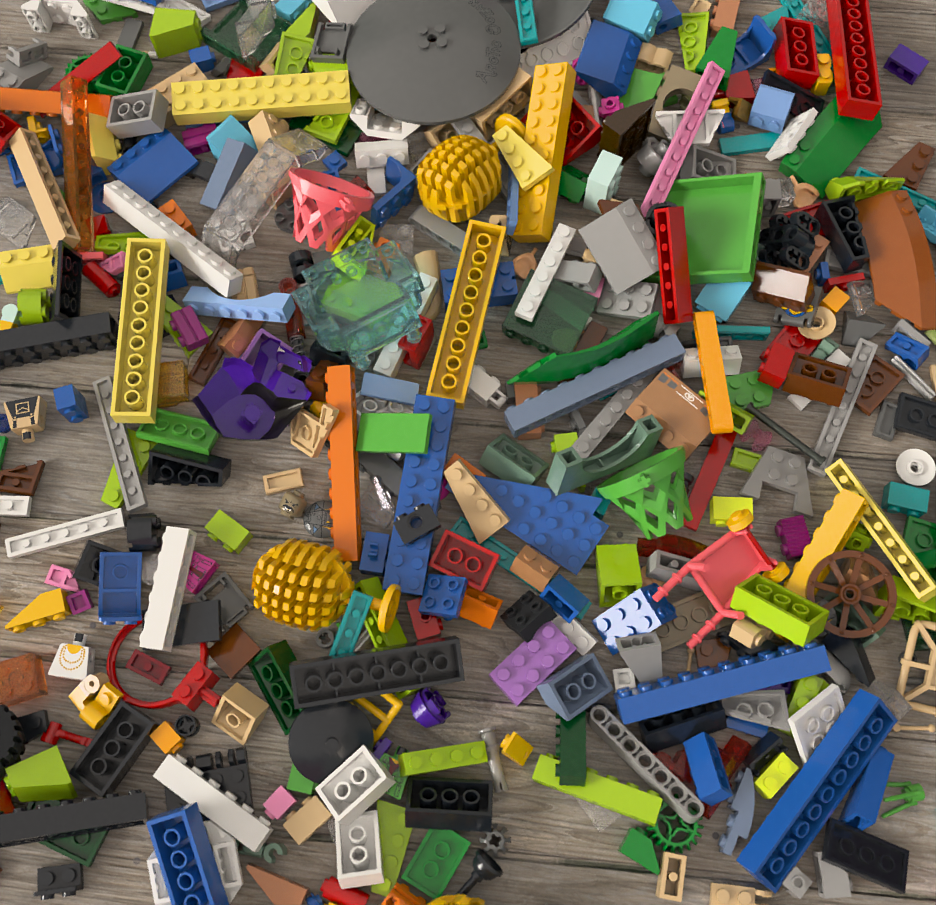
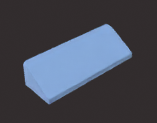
(389, 389)

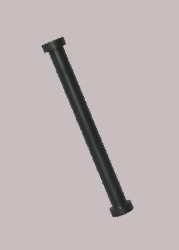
(785, 434)

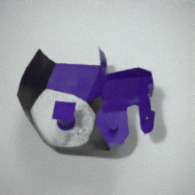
(246, 398)

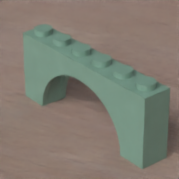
(572, 471)

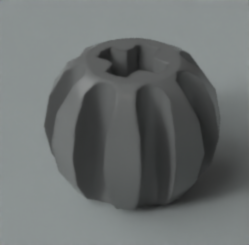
(492, 846)

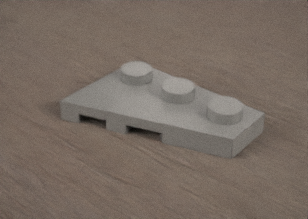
(760, 707)

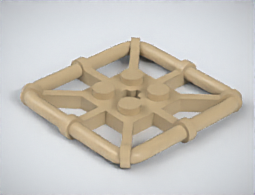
(930, 675)

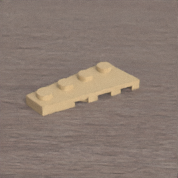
(476, 503)

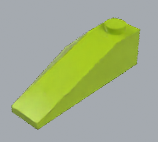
(861, 186)

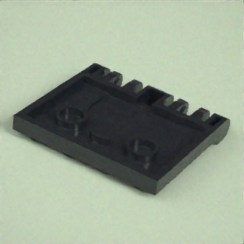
(232, 778)

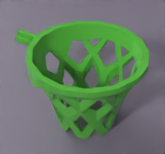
(656, 471)

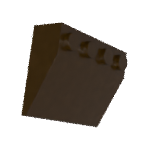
(626, 130)

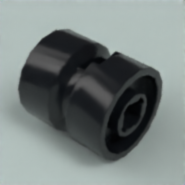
(300, 261)

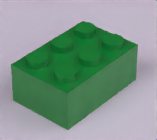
(126, 74)

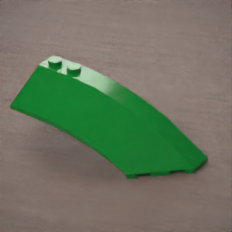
(829, 147)
(567, 366)

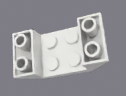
(44, 12)
(379, 124)

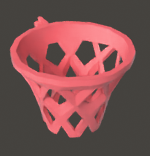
(307, 212)

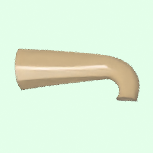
(428, 263)

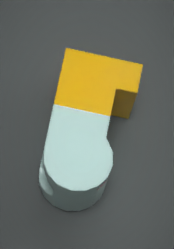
(10, 317)

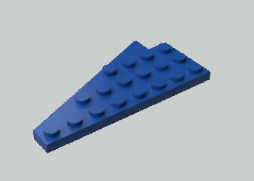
(553, 524)

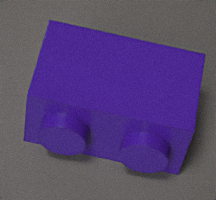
(906, 64)

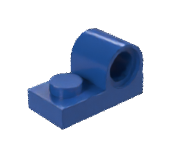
(912, 351)

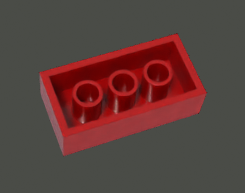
(796, 51)

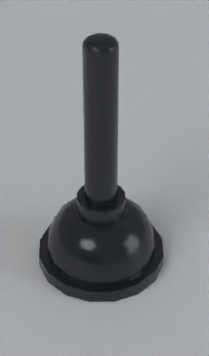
(484, 868)

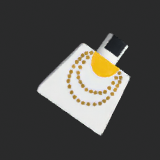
(73, 660)

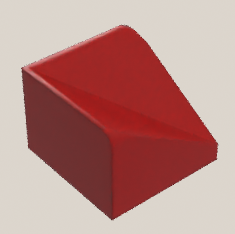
(101, 226)

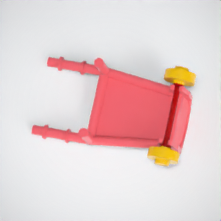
(723, 567)

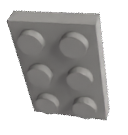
(631, 303)

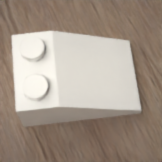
(359, 852)

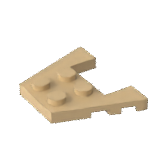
(310, 432)

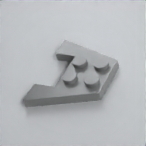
(783, 472)

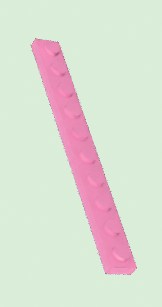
(683, 137)

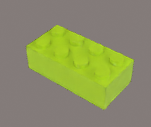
(779, 609)

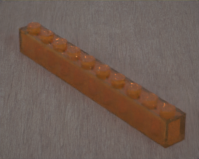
(77, 159)

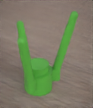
(910, 793)

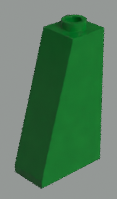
(722, 53)

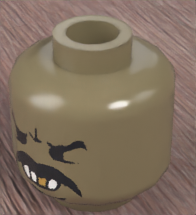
(293, 504)

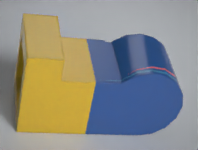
(727, 123)

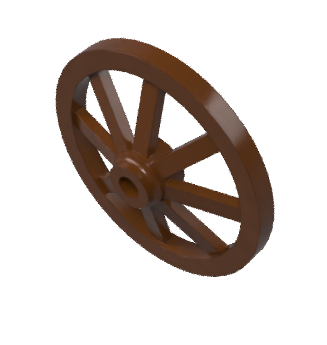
(856, 590)

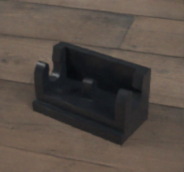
(763, 752)

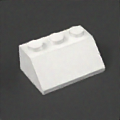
(355, 786)

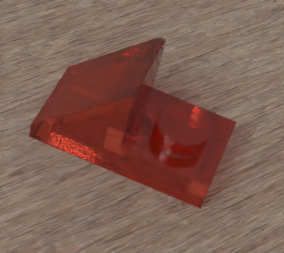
(678, 765)

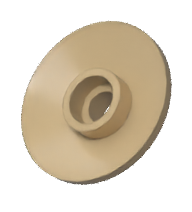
(826, 322)

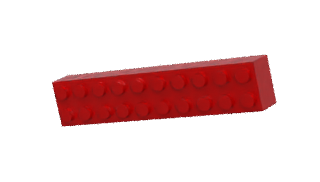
(854, 58)

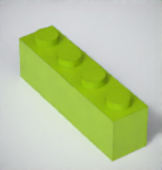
(442, 758)

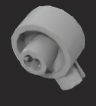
(651, 155)

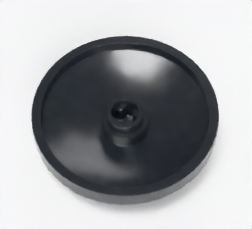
(326, 737)

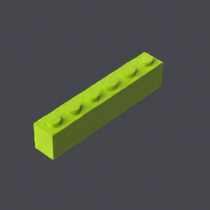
(395, 635)
(603, 791)

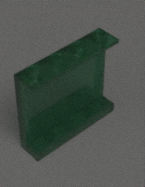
(225, 41)
(556, 321)

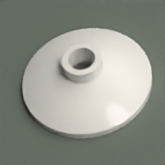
(921, 462)

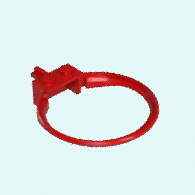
(190, 692)

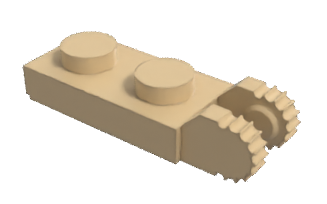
(735, 895)

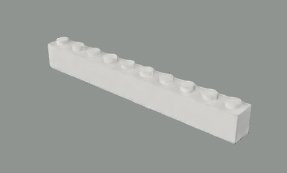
(182, 244)

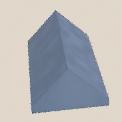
(229, 167)

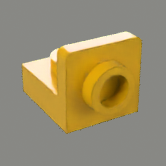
(42, 133)

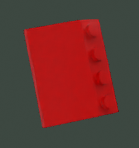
(582, 132)

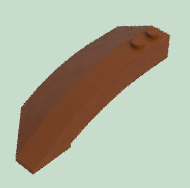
(899, 257)

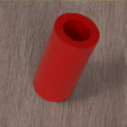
(101, 279)
(350, 896)

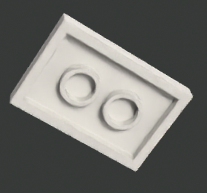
(792, 134)

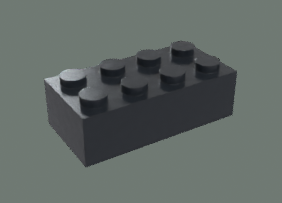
(114, 749)
(449, 804)

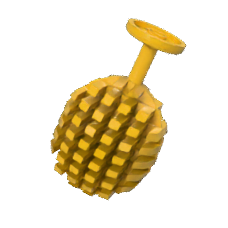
(463, 174)
(311, 587)

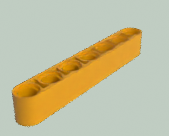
(712, 372)

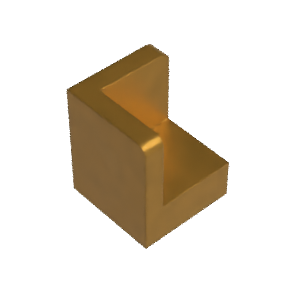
(741, 109)

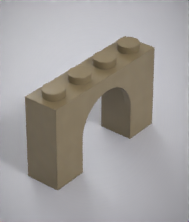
(676, 82)

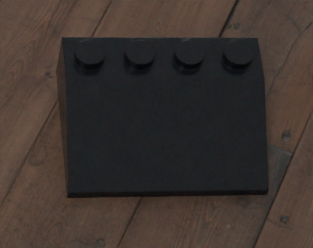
(66, 282)

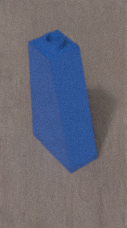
(867, 791)

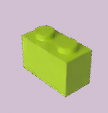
(229, 532)

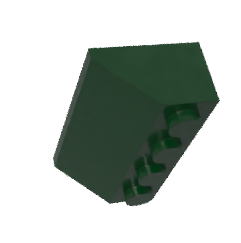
(274, 679)

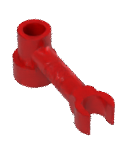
(55, 732)

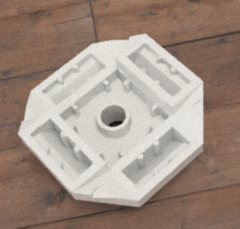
(226, 858)

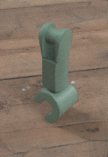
(825, 348)
(266, 851)

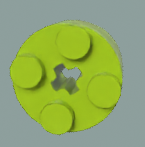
(34, 305)

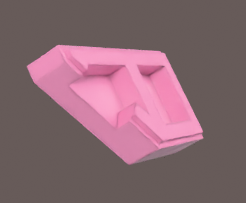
(115, 263)
(61, 578)

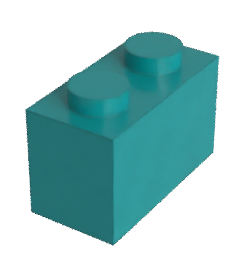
(905, 499)

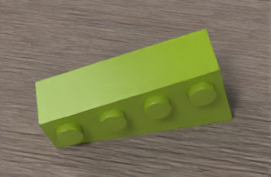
(907, 604)

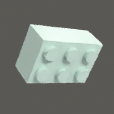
(603, 180)

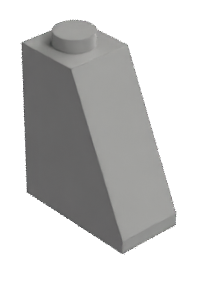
(642, 655)

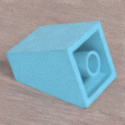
(634, 16)
(228, 129)
(722, 298)

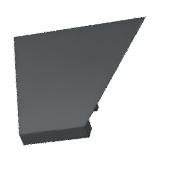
(858, 327)

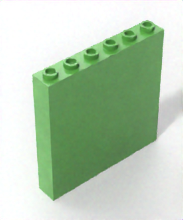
(720, 226)

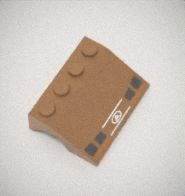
(677, 410)

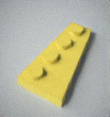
(523, 160)

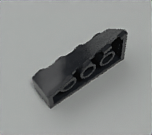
(185, 467)
(679, 726)

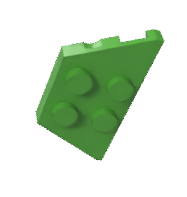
(109, 12)
(746, 388)

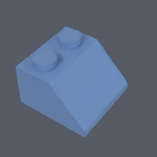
(771, 109)

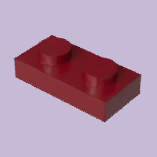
(148, 667)

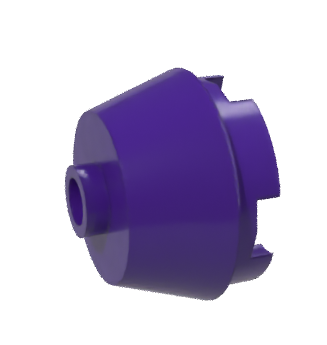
(429, 708)

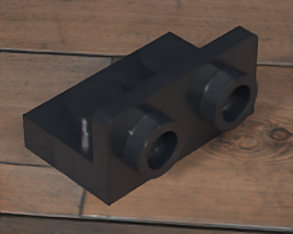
(59, 879)

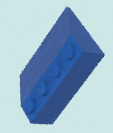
(608, 58)
(153, 165)

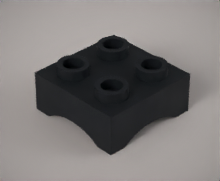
(528, 615)

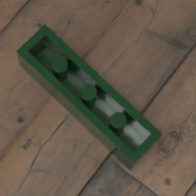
(571, 750)

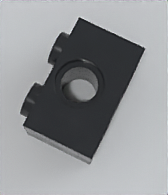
(409, 534)

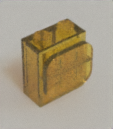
(173, 384)

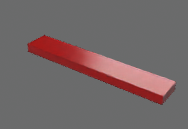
(93, 66)
(708, 477)

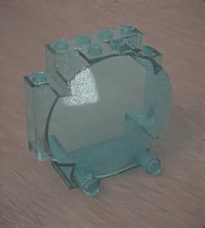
(362, 300)

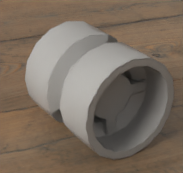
(665, 329)

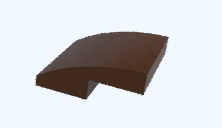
(234, 651)

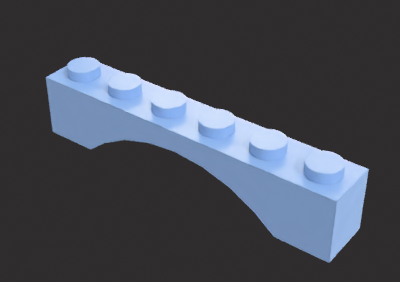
(272, 307)

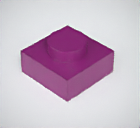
(79, 601)

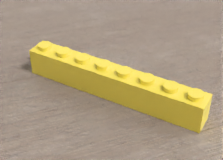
(886, 534)

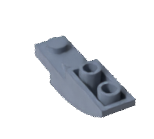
(743, 806)

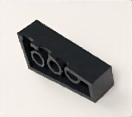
(842, 228)

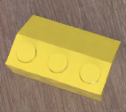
(103, 143)
(26, 268)

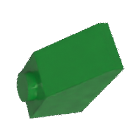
(640, 849)

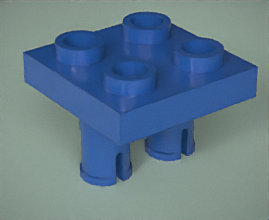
(443, 596)

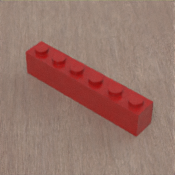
(673, 265)

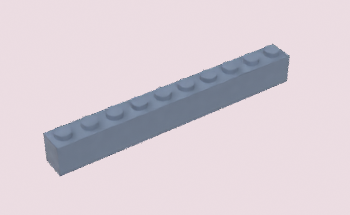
(594, 385)

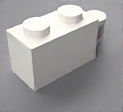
(486, 388)

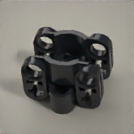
(789, 240)

